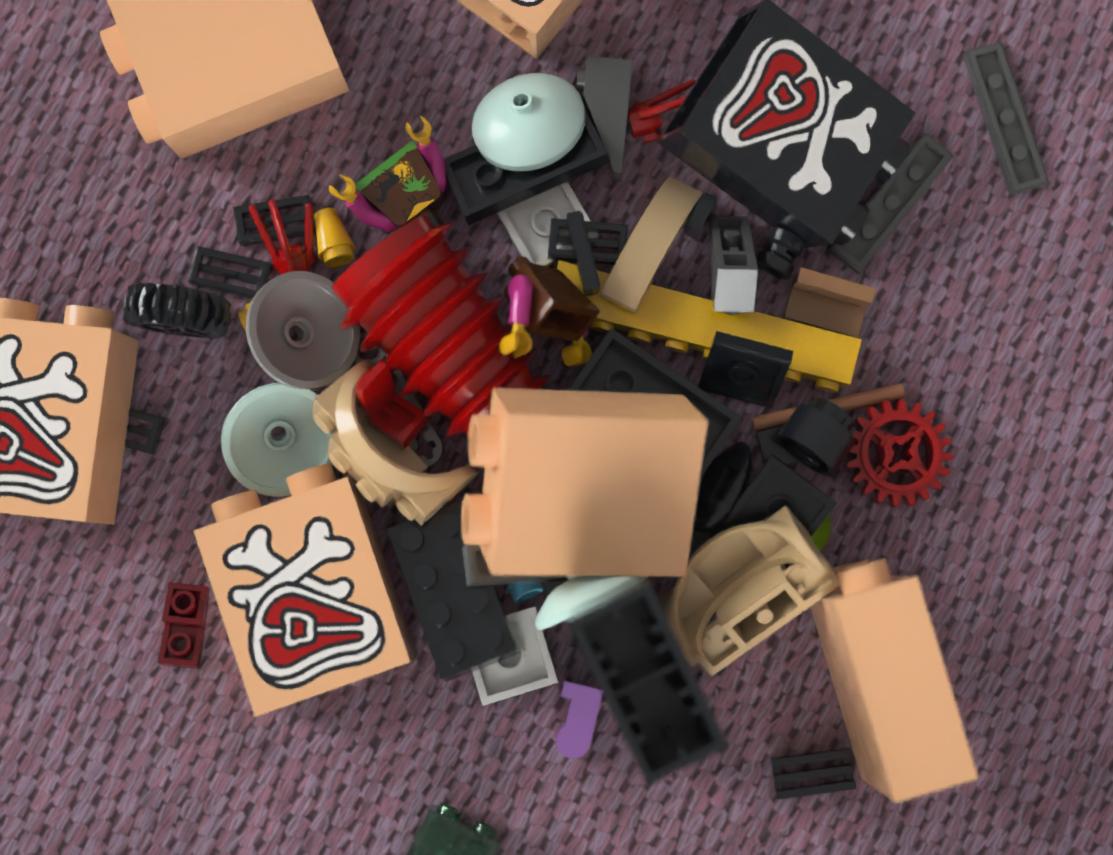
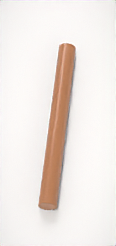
(846, 402)

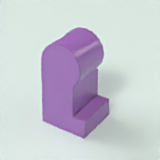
(576, 733)

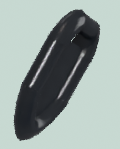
(722, 486)

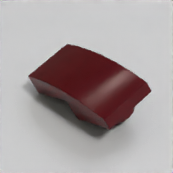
(184, 625)

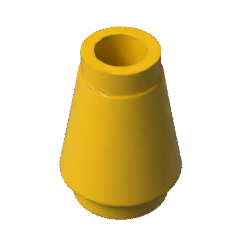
(333, 240)

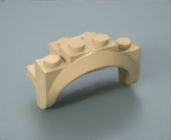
(376, 463)
(747, 587)

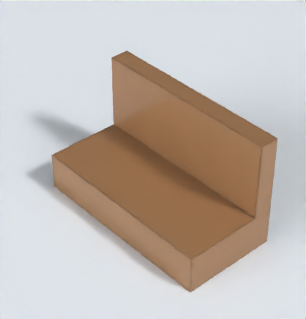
(828, 302)

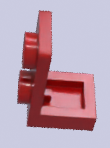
(386, 409)

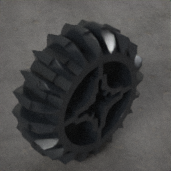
(177, 310)

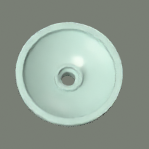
(528, 122)
(266, 460)
(580, 594)

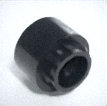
(819, 435)

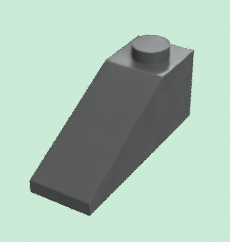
(606, 101)
(732, 264)

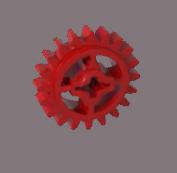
(918, 428)

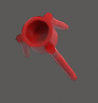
(646, 115)
(288, 257)

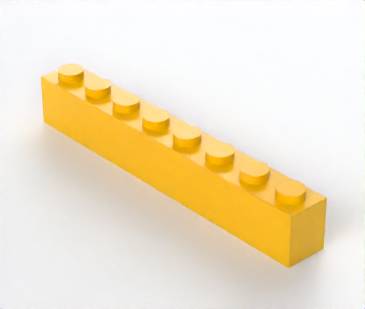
(691, 323)

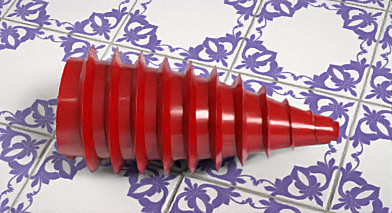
(433, 322)

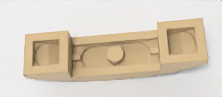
(650, 244)

